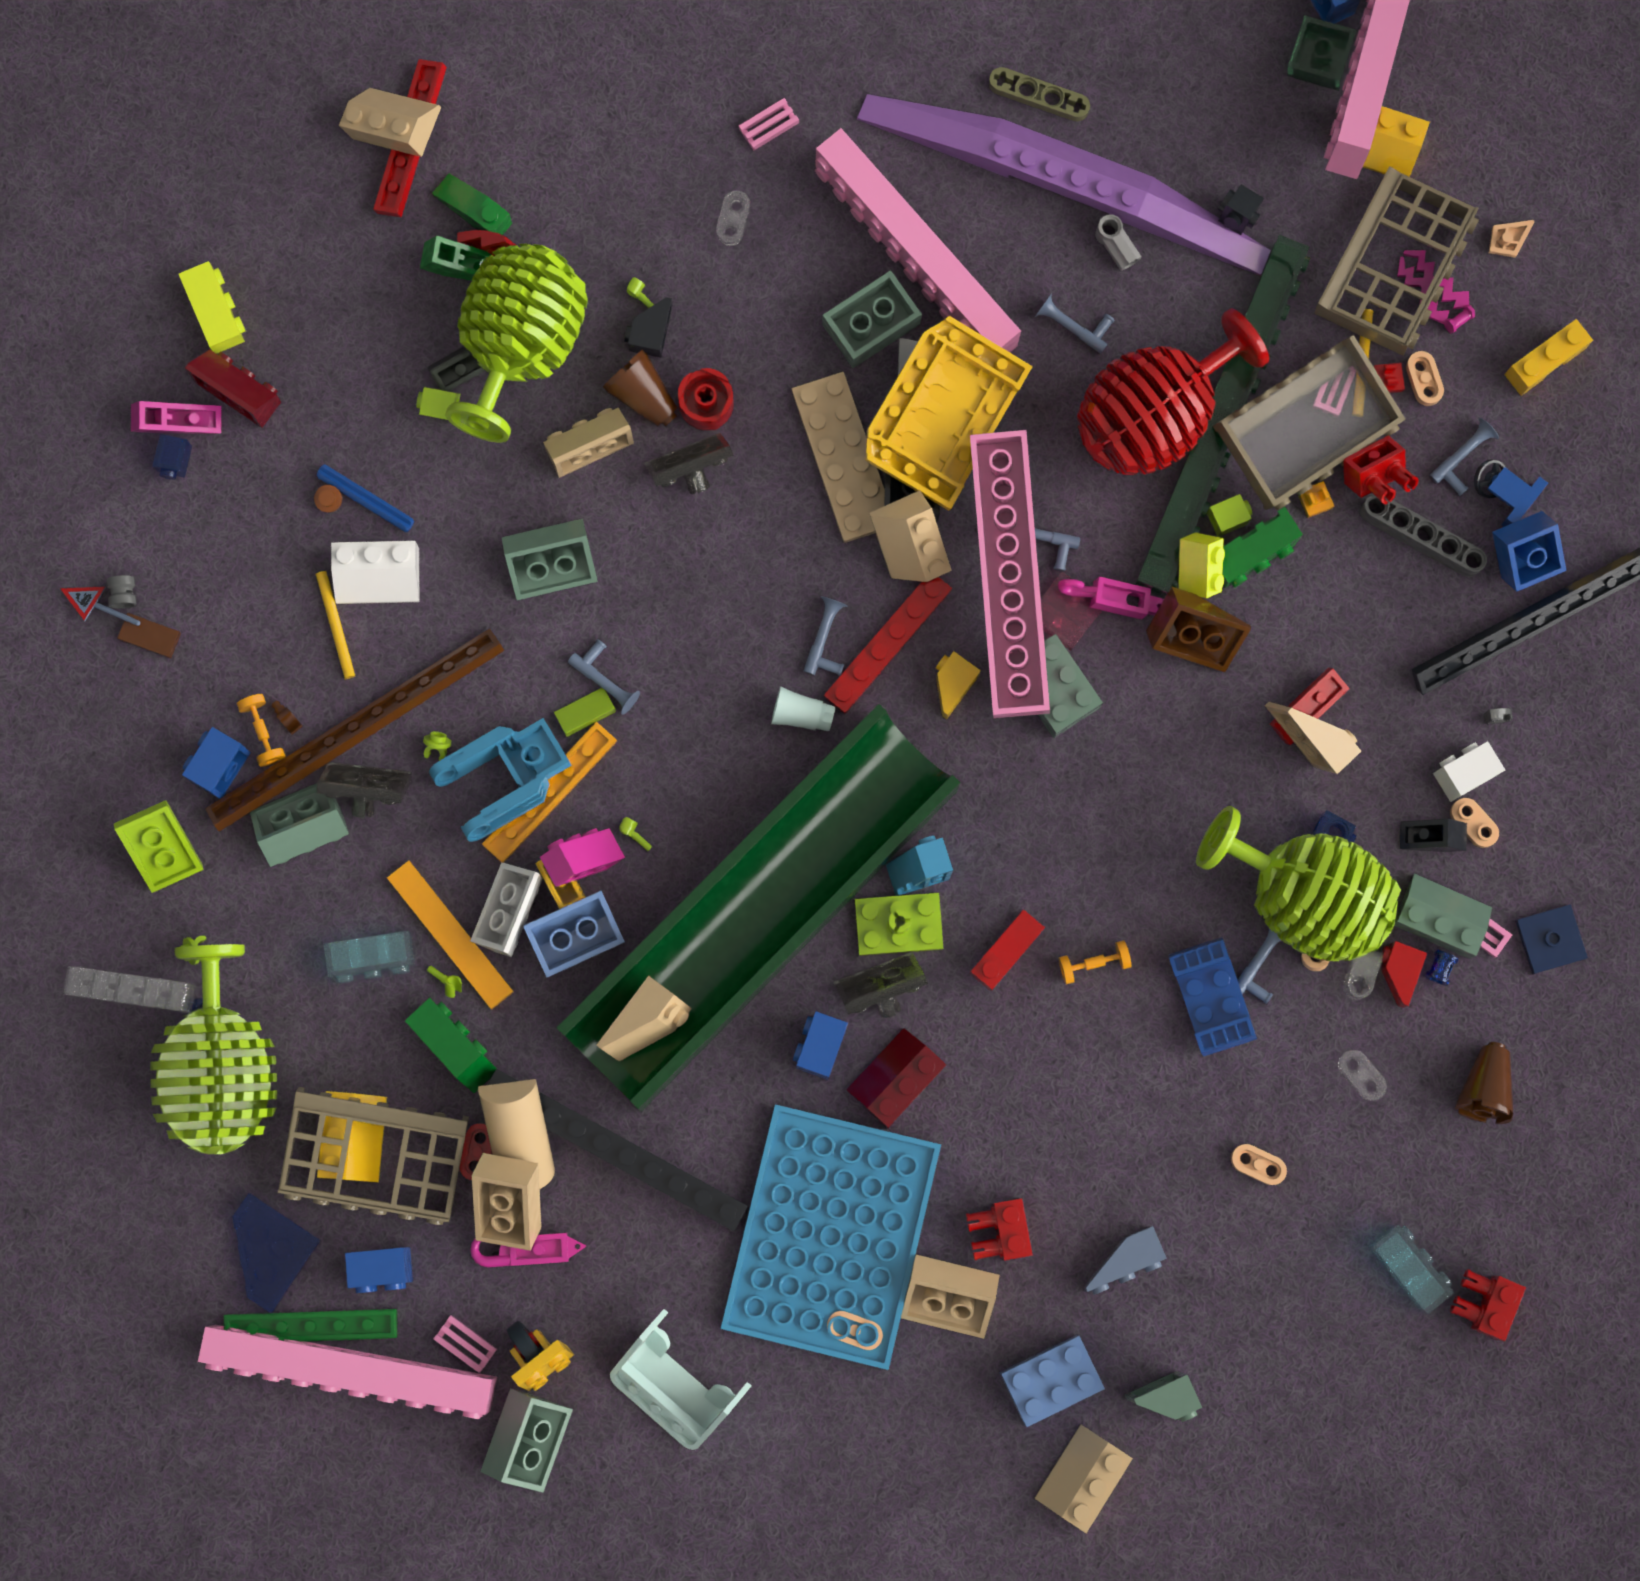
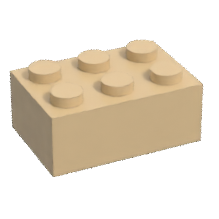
(506, 1201)

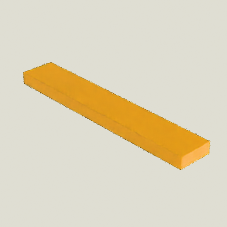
(583, 758)
(450, 934)

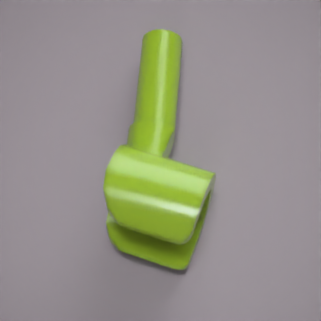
(635, 290)
(627, 828)
(451, 982)

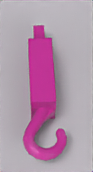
(1111, 596)

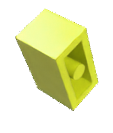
(1201, 564)

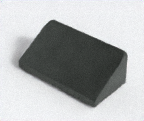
(455, 369)

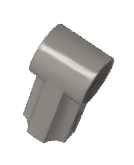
(1118, 244)

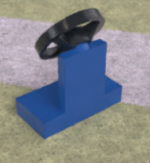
(1508, 488)

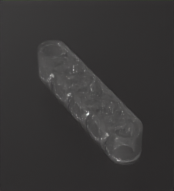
(129, 989)

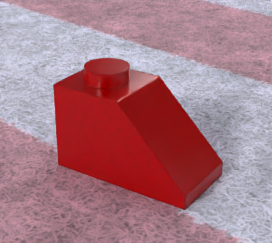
(1401, 970)

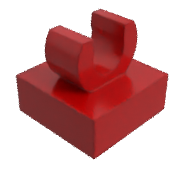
(1391, 376)

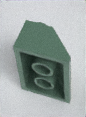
(549, 559)
(297, 824)
(1443, 917)
(1168, 1396)
(526, 1440)

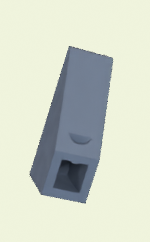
(1130, 1255)

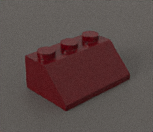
(234, 386)
(896, 1077)

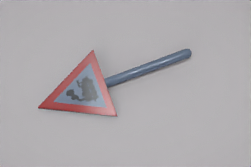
(86, 599)

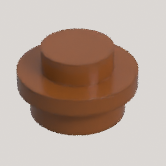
(328, 498)

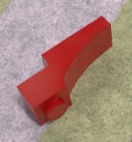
(1007, 950)

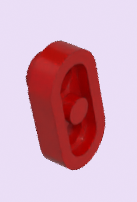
(472, 1150)

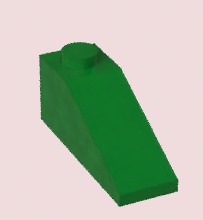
(472, 205)
(451, 258)

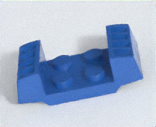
(1212, 996)

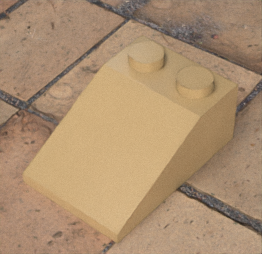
(1320, 742)
(644, 1020)

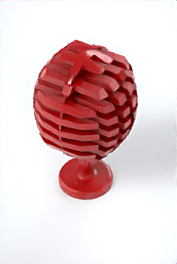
(1158, 401)

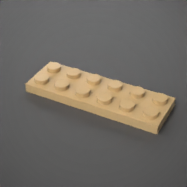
(840, 453)

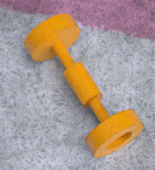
(251, 704)
(1095, 962)

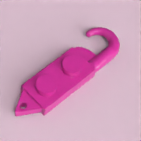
(546, 1249)

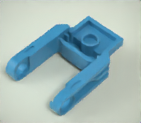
(529, 756)

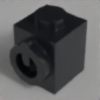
(1240, 209)

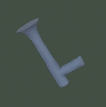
(1091, 339)
(1445, 469)
(1063, 540)
(814, 658)
(584, 666)
(1245, 979)

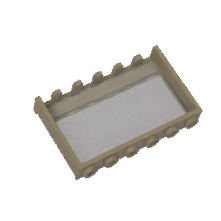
(1310, 423)

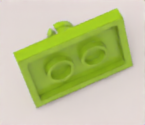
(158, 846)
(899, 924)

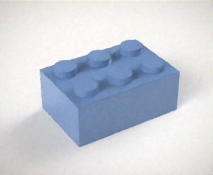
(1052, 1380)

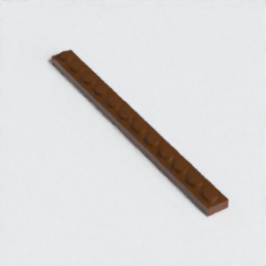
(354, 730)

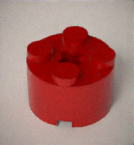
(699, 386)

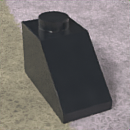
(650, 329)
(1433, 835)

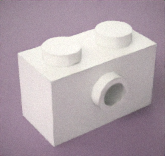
(1468, 771)

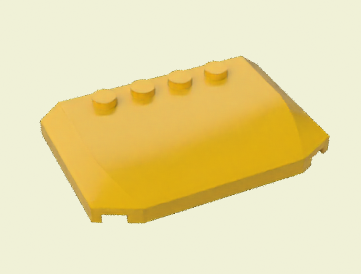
(944, 393)

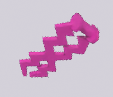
(1460, 298)

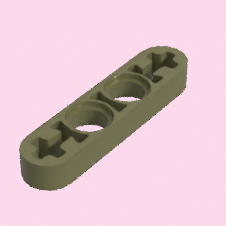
(1041, 89)

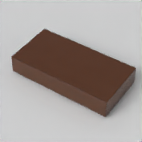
(150, 636)

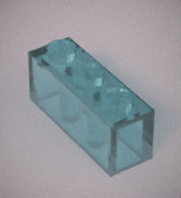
(369, 956)
(1411, 1268)

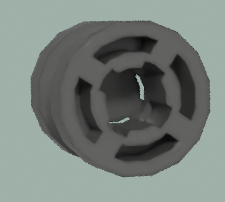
(121, 592)

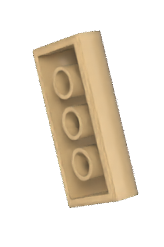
(517, 1124)

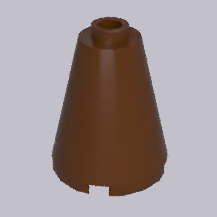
(643, 390)
(1488, 1087)

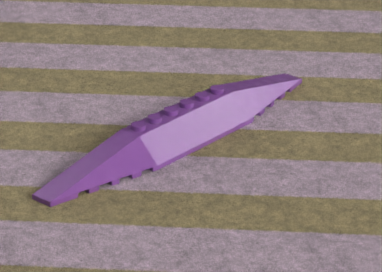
(1066, 171)

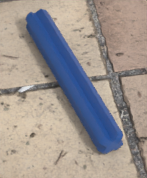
(365, 498)

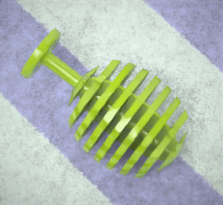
(518, 325)
(1313, 890)
(213, 1067)

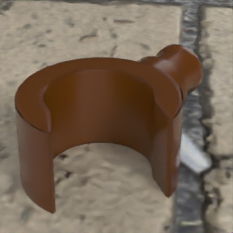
(286, 717)

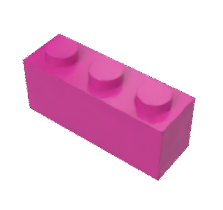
(581, 856)

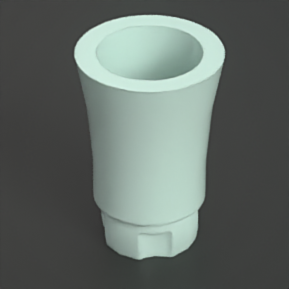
(801, 711)

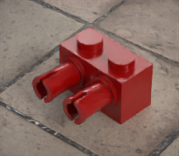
(1376, 467)
(1012, 1231)
(1497, 1307)

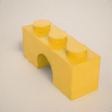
(1548, 356)

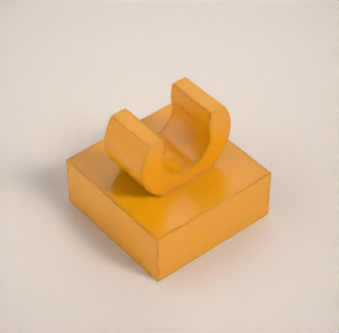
(1316, 500)

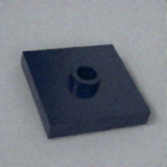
(1551, 939)

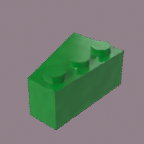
(1259, 547)
(451, 1044)

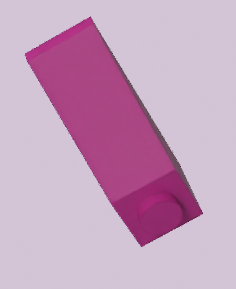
(175, 418)

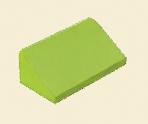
(585, 712)

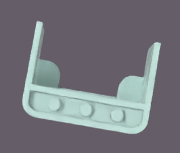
(669, 1391)

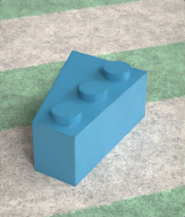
(920, 866)

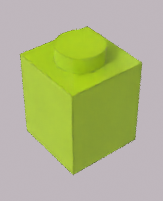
(435, 402)
(1229, 515)

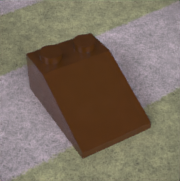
(1196, 630)

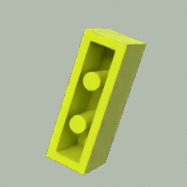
(213, 307)

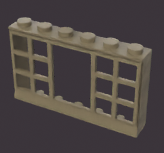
(1362, 237)
(382, 1115)

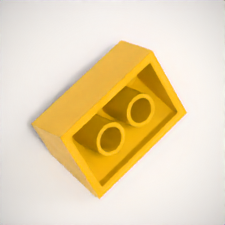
(1396, 142)
(364, 1146)

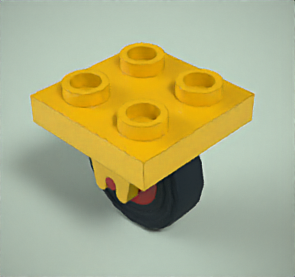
(541, 1362)

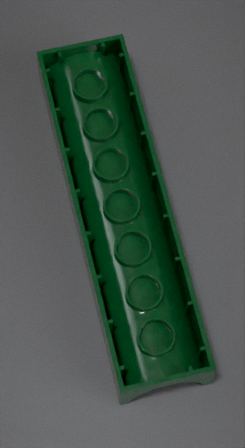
(767, 900)

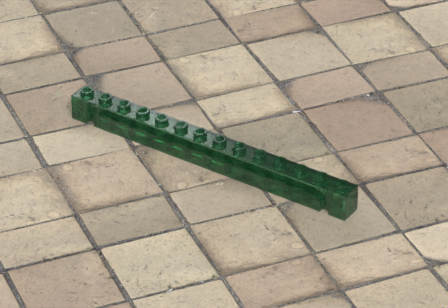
(1231, 393)

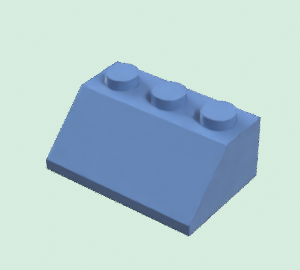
(573, 933)

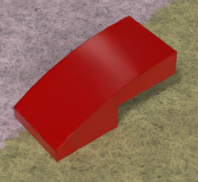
(484, 240)

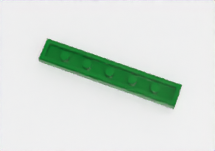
(319, 1324)

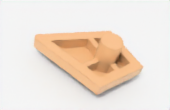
(1509, 237)

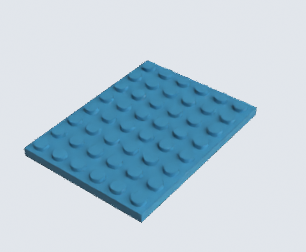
(830, 1234)

